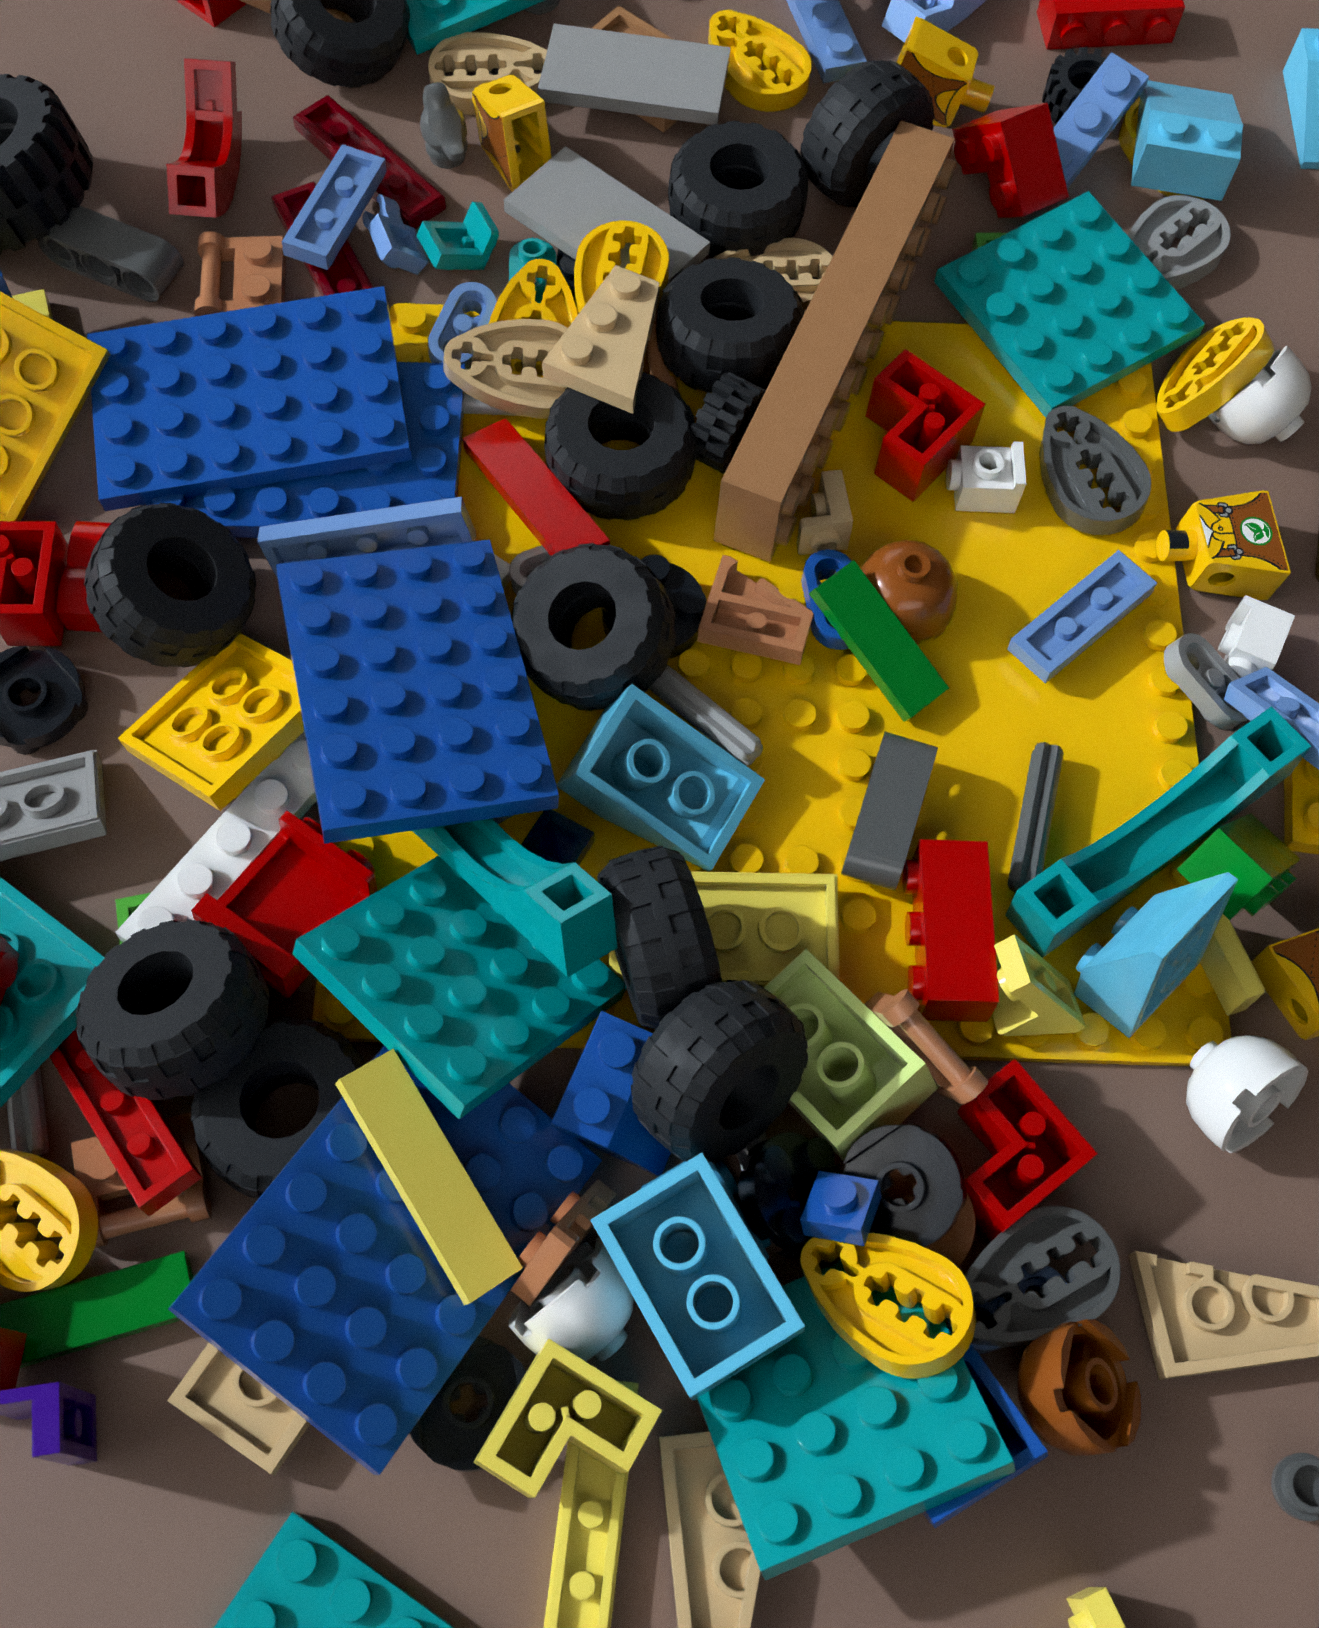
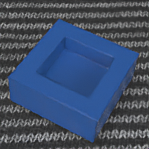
(841, 1208)

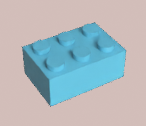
(698, 1276)

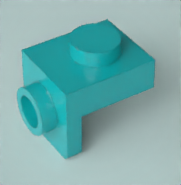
(460, 244)

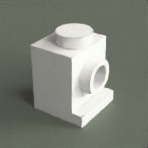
(987, 478)
(1254, 636)

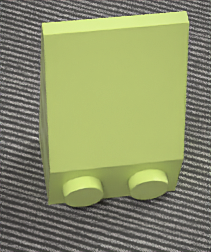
(856, 1065)

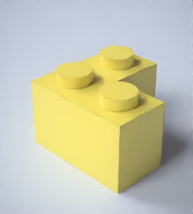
(562, 1403)

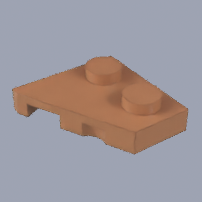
(753, 617)
(548, 1253)

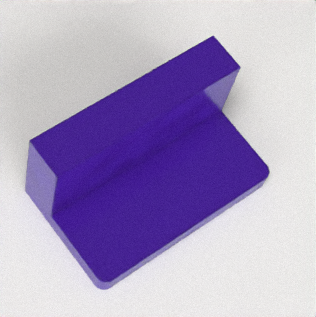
(60, 1420)

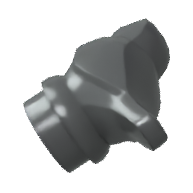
(443, 127)

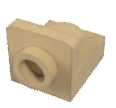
(830, 519)

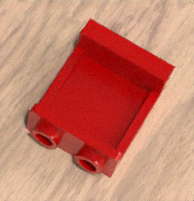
(286, 895)

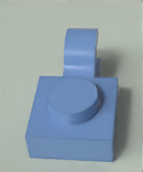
(394, 241)

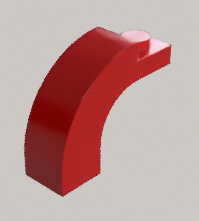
(209, 164)

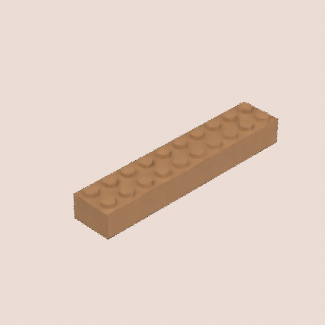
(832, 343)

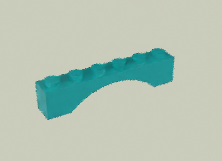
(1105, 872)
(546, 901)

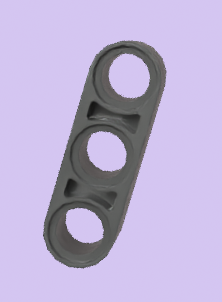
(113, 253)
(889, 811)

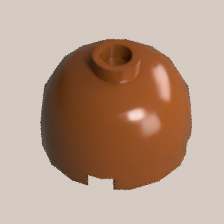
(915, 585)
(1078, 1389)

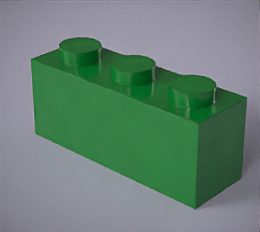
(1249, 854)

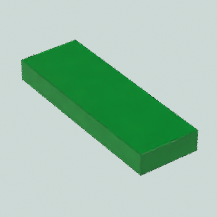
(879, 640)
(98, 1308)

